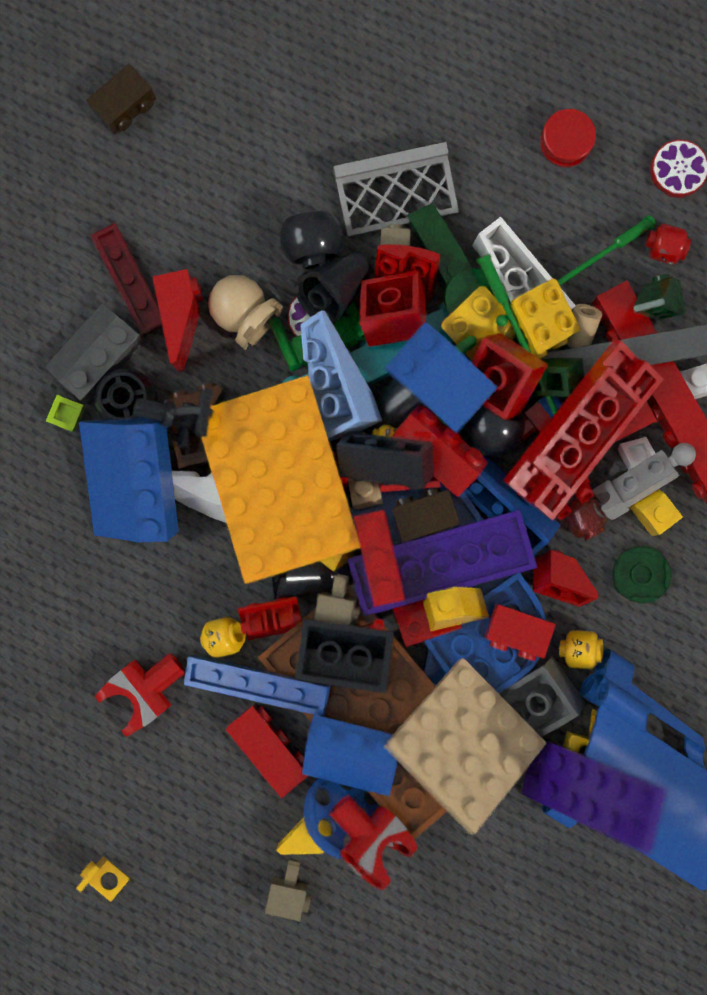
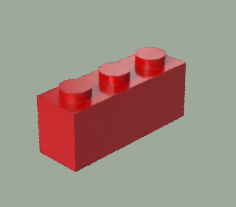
(454, 460)
(379, 558)
(268, 749)

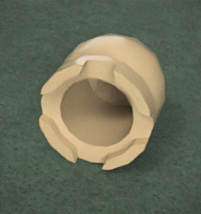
(240, 307)

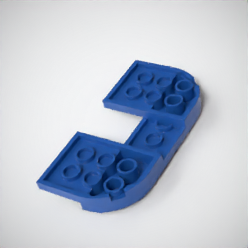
(494, 665)

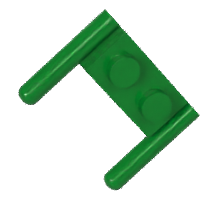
(347, 328)

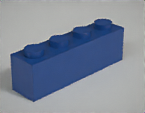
(497, 498)

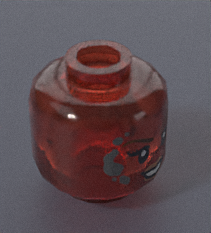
(586, 519)

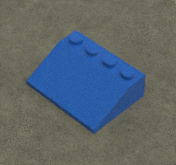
(129, 479)

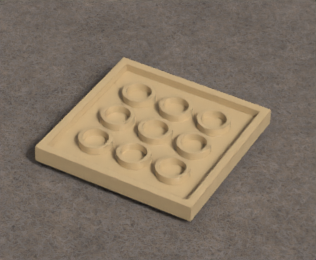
(465, 745)

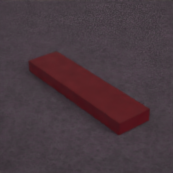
(128, 278)

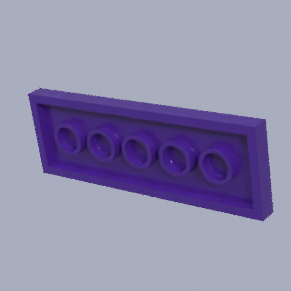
(453, 559)
(596, 795)

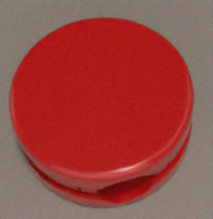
(567, 137)

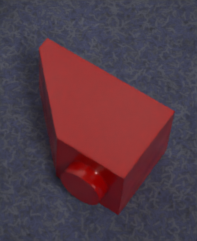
(562, 579)

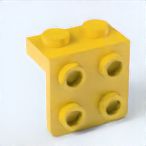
(545, 317)
(477, 318)

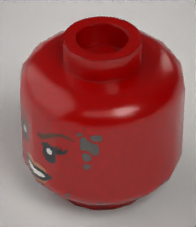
(668, 244)

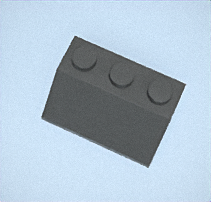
(94, 351)

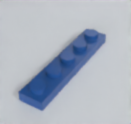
(256, 685)

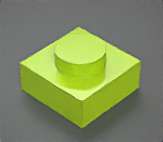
(65, 413)

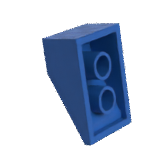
(440, 377)

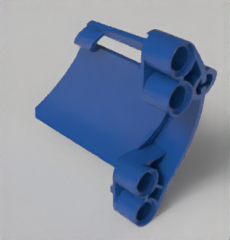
(624, 743)

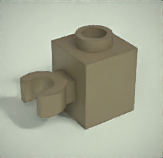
(336, 606)
(287, 896)

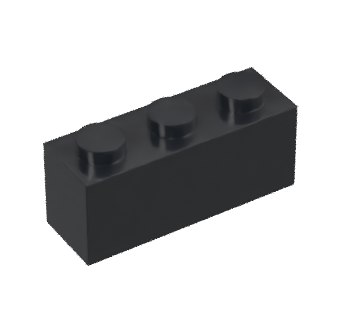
(385, 460)

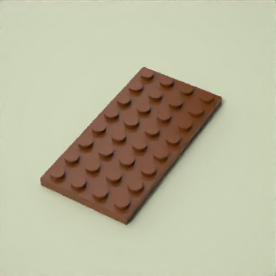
(374, 710)

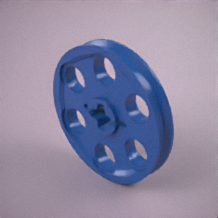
(315, 812)

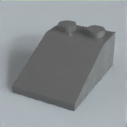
(545, 697)

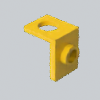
(93, 873)

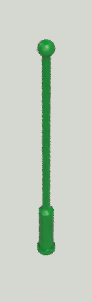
(646, 224)
(502, 298)

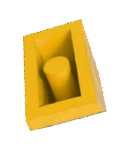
(656, 512)
(454, 607)
(299, 841)

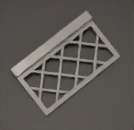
(392, 164)

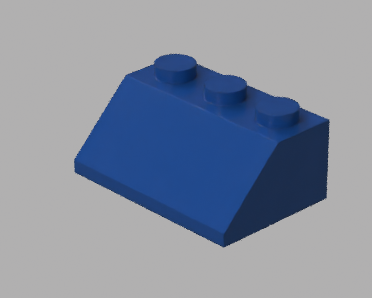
(349, 755)

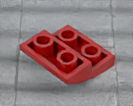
(399, 259)

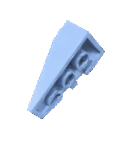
(337, 383)

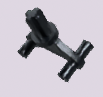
(180, 417)

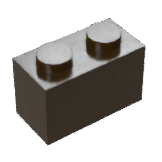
(122, 99)
(425, 514)

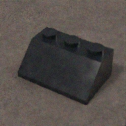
(345, 656)

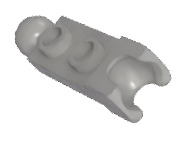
(642, 480)

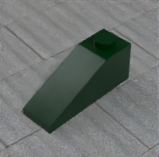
(436, 237)
(661, 298)
(560, 377)

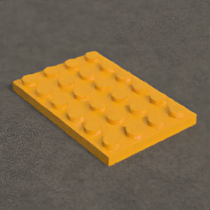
(278, 481)

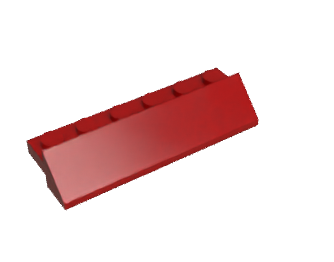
(583, 429)

